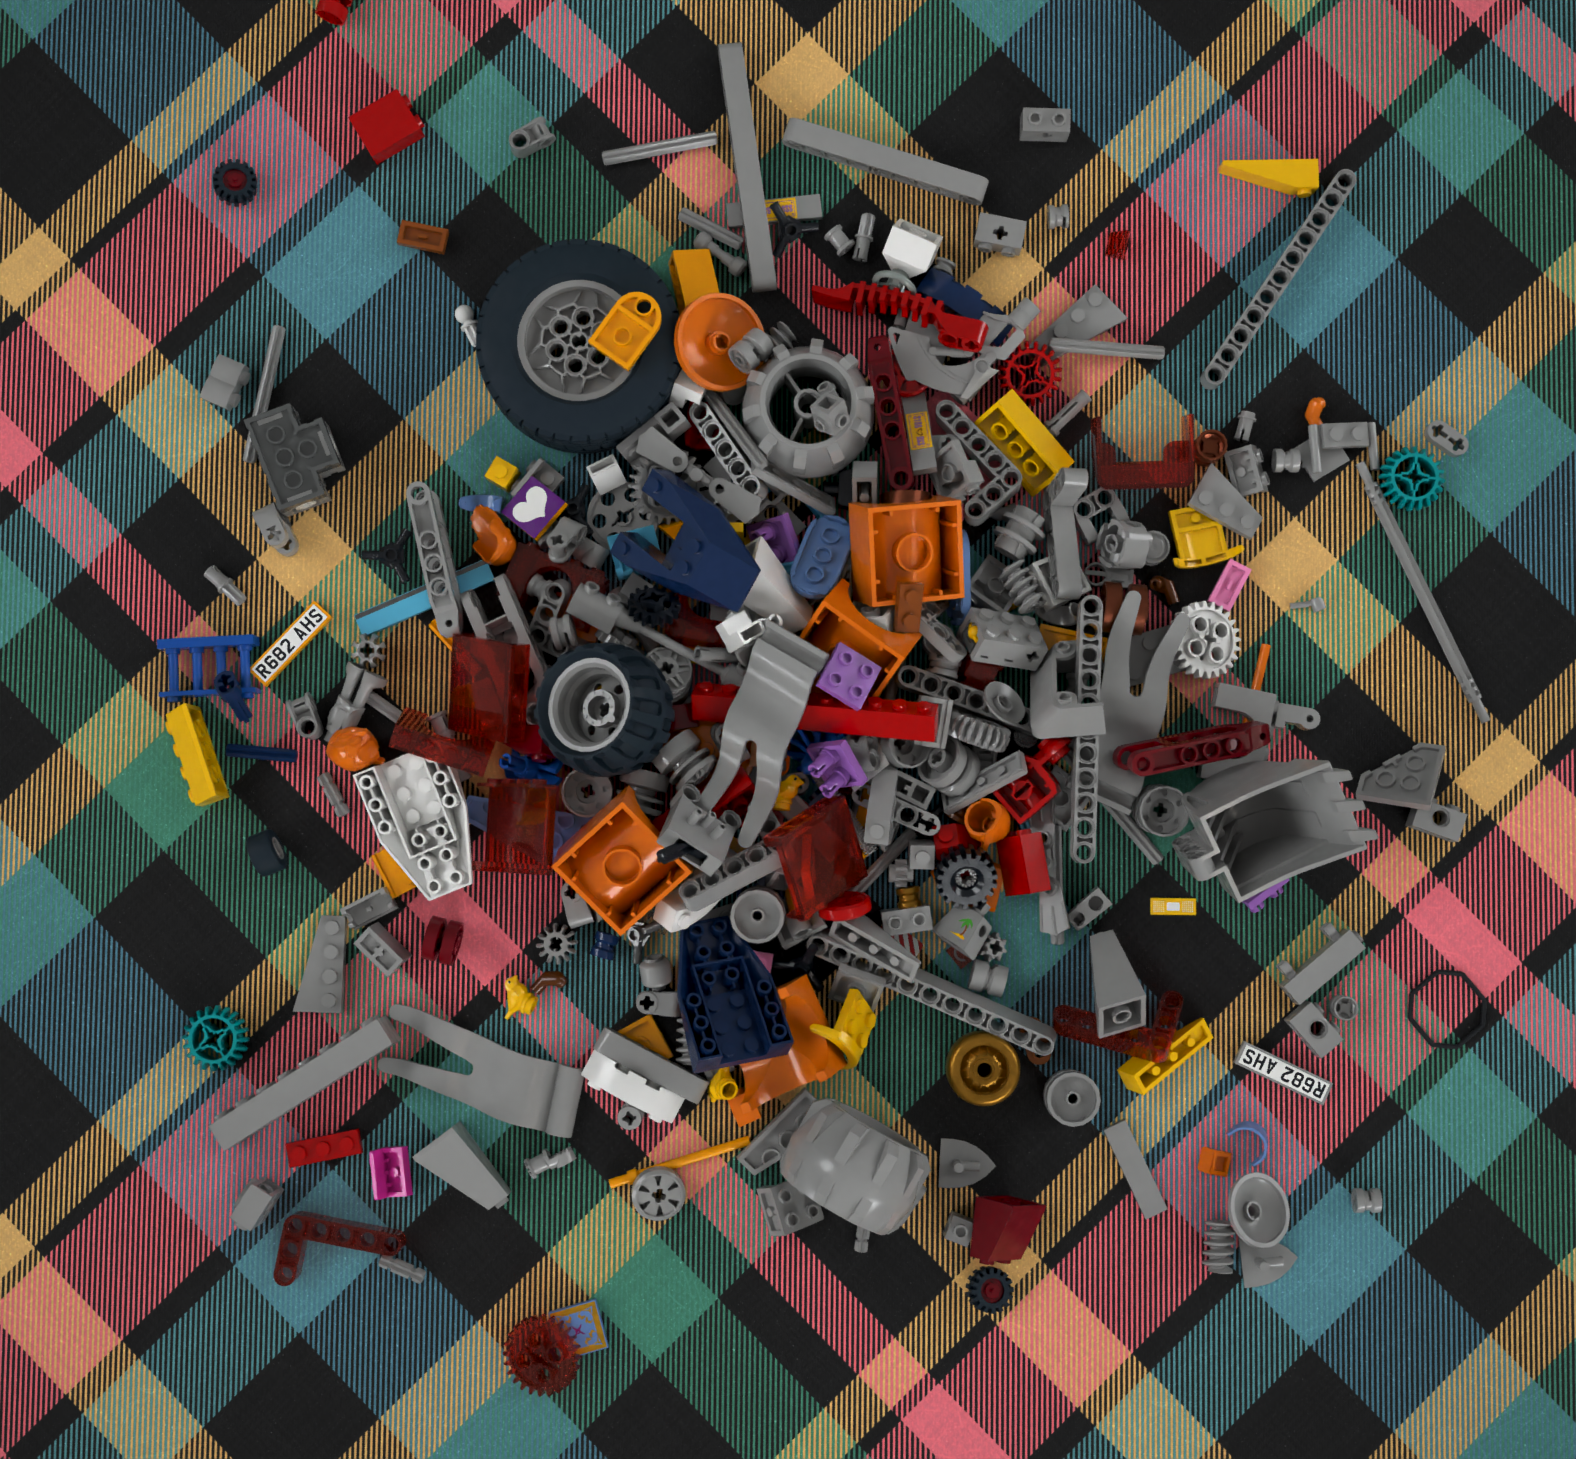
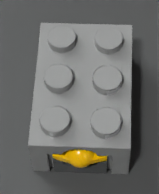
(1003, 639)

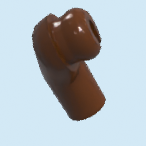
(1166, 587)
(549, 978)

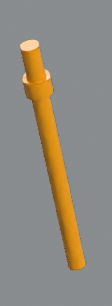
(683, 1160)

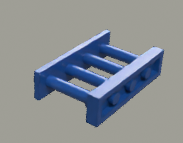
(196, 647)

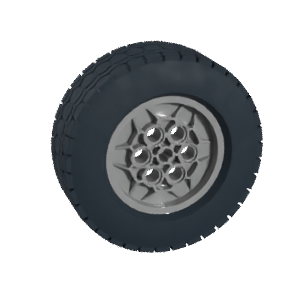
(518, 334)

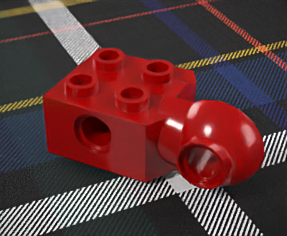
(1038, 787)

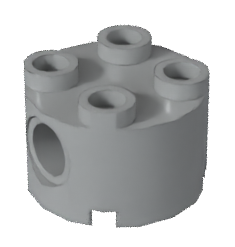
(1123, 544)

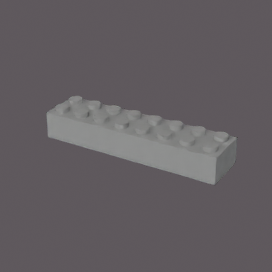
(301, 1084)

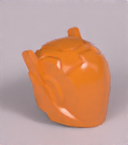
(353, 749)
(987, 821)

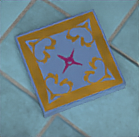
(585, 1323)

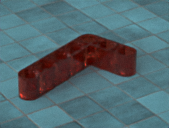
(1122, 1041)
(332, 1237)

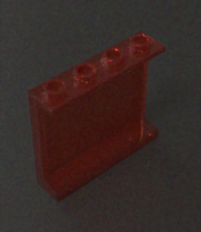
(489, 688)
(519, 826)
(818, 855)

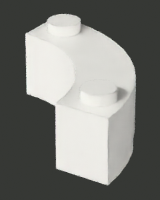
(673, 913)
(632, 1088)

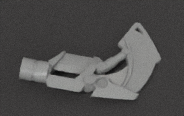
(920, 363)

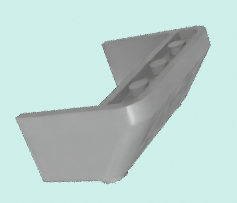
(1058, 713)

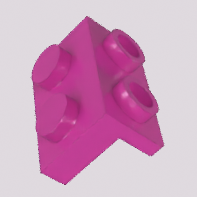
(390, 1172)

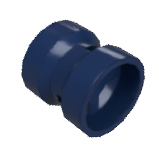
(604, 946)

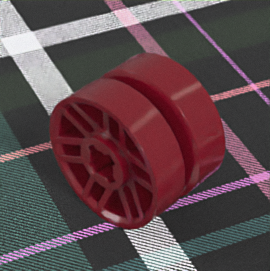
(442, 940)

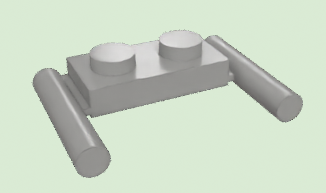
(1343, 436)

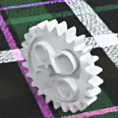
(1206, 640)

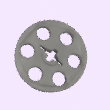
(611, 513)

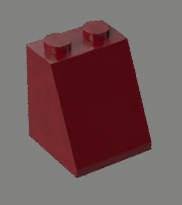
(1003, 1227)

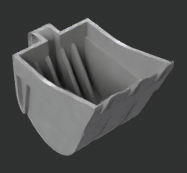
(1269, 824)

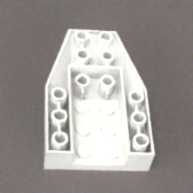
(421, 821)

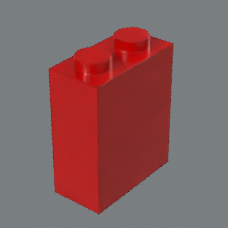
(387, 126)
(1023, 863)

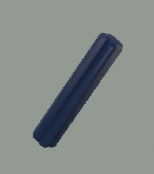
(261, 753)

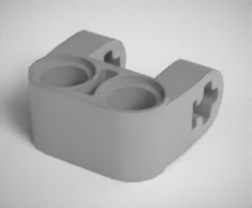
(1083, 524)
(276, 529)

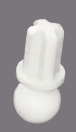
(464, 315)

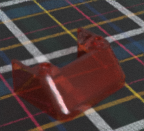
(1172, 472)

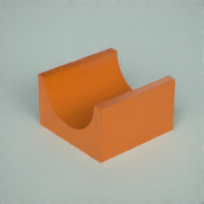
(906, 545)
(840, 621)
(616, 863)

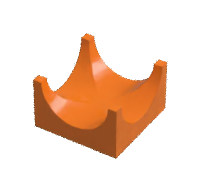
(809, 1057)

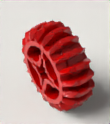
(1037, 359)

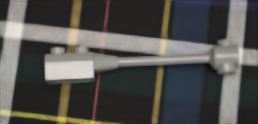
(607, 611)

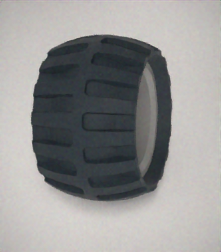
(627, 713)

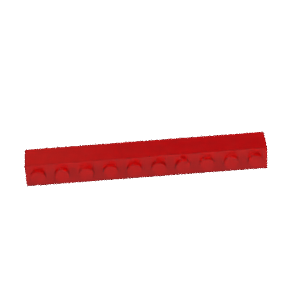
(827, 714)

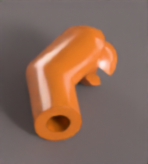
(1314, 410)

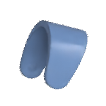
(471, 501)
(1258, 1129)

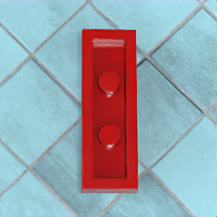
(324, 1148)

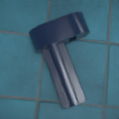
(232, 695)

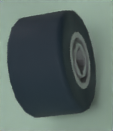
(266, 852)

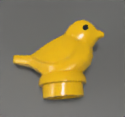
(787, 791)
(518, 997)
(722, 1086)

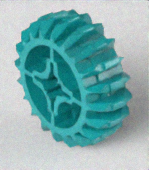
(1414, 460)
(209, 1030)

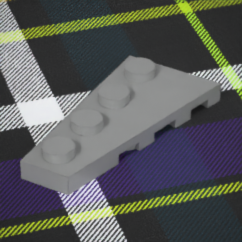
(1084, 320)
(325, 970)

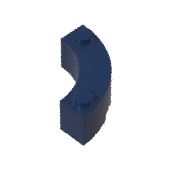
(958, 299)

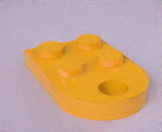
(626, 331)

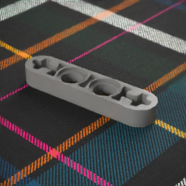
(899, 806)

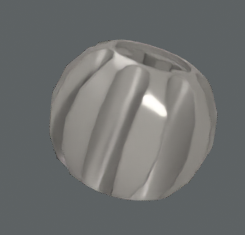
(364, 656)

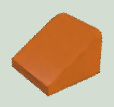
(1214, 1161)

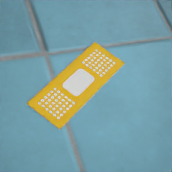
(1172, 906)

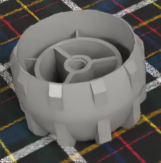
(782, 369)
(854, 1166)

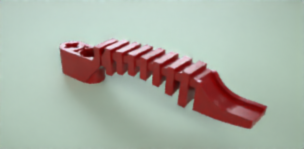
(953, 330)

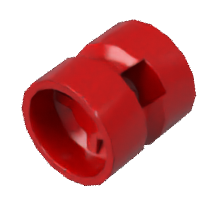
(333, 10)

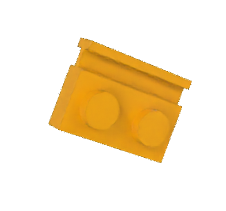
(392, 874)

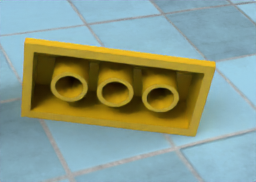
(1024, 441)
(196, 754)

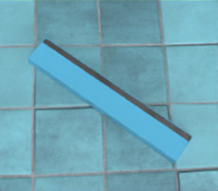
(417, 600)

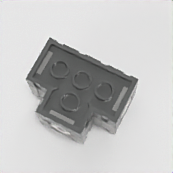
(294, 457)

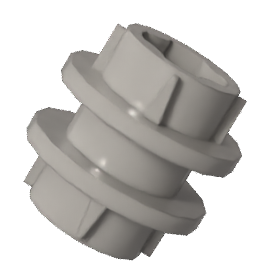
(1020, 531)

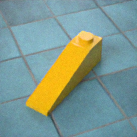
(1283, 175)
(1143, 1075)

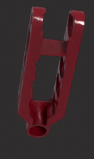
(896, 448)
(1163, 755)

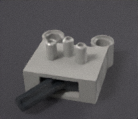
(695, 833)

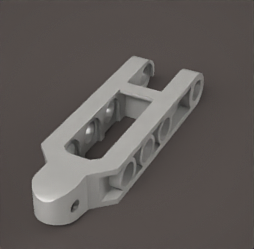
(436, 553)
(513, 618)

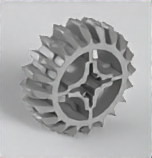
(978, 731)

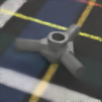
(639, 935)

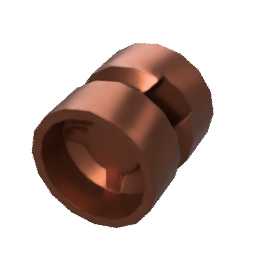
(1209, 447)

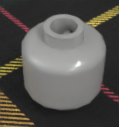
(655, 972)

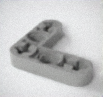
(937, 633)

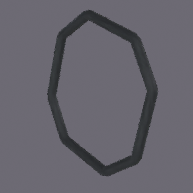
(1421, 1031)

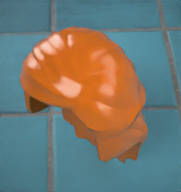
(495, 540)

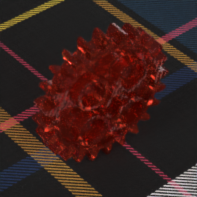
(532, 1373)

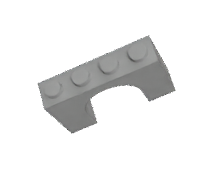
(1251, 704)

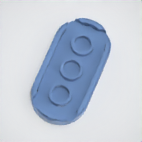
(821, 557)
(960, 607)

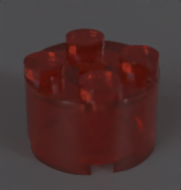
(977, 674)

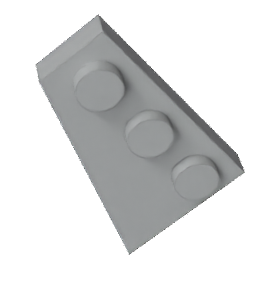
(1224, 504)

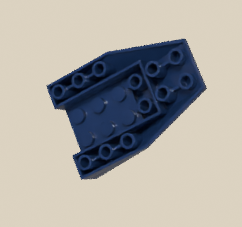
(727, 999)

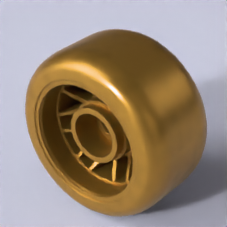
(964, 1060)

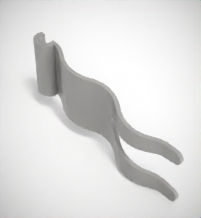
(768, 713)
(1130, 716)
(502, 1082)

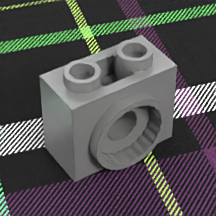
(255, 1203)

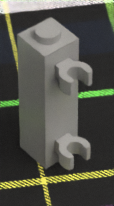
(1322, 965)

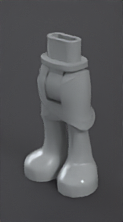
(348, 713)

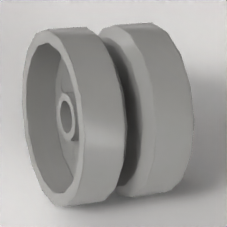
(951, 769)
(758, 899)
(1056, 1095)

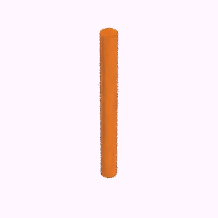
(1260, 669)

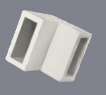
(686, 389)
(606, 474)
(739, 631)

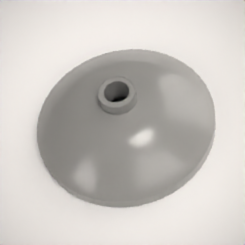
(1267, 1208)

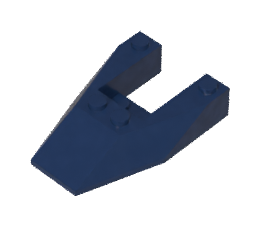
(706, 556)

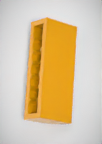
(692, 275)

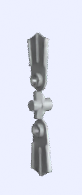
(663, 452)
(1051, 905)

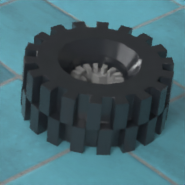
(973, 887)

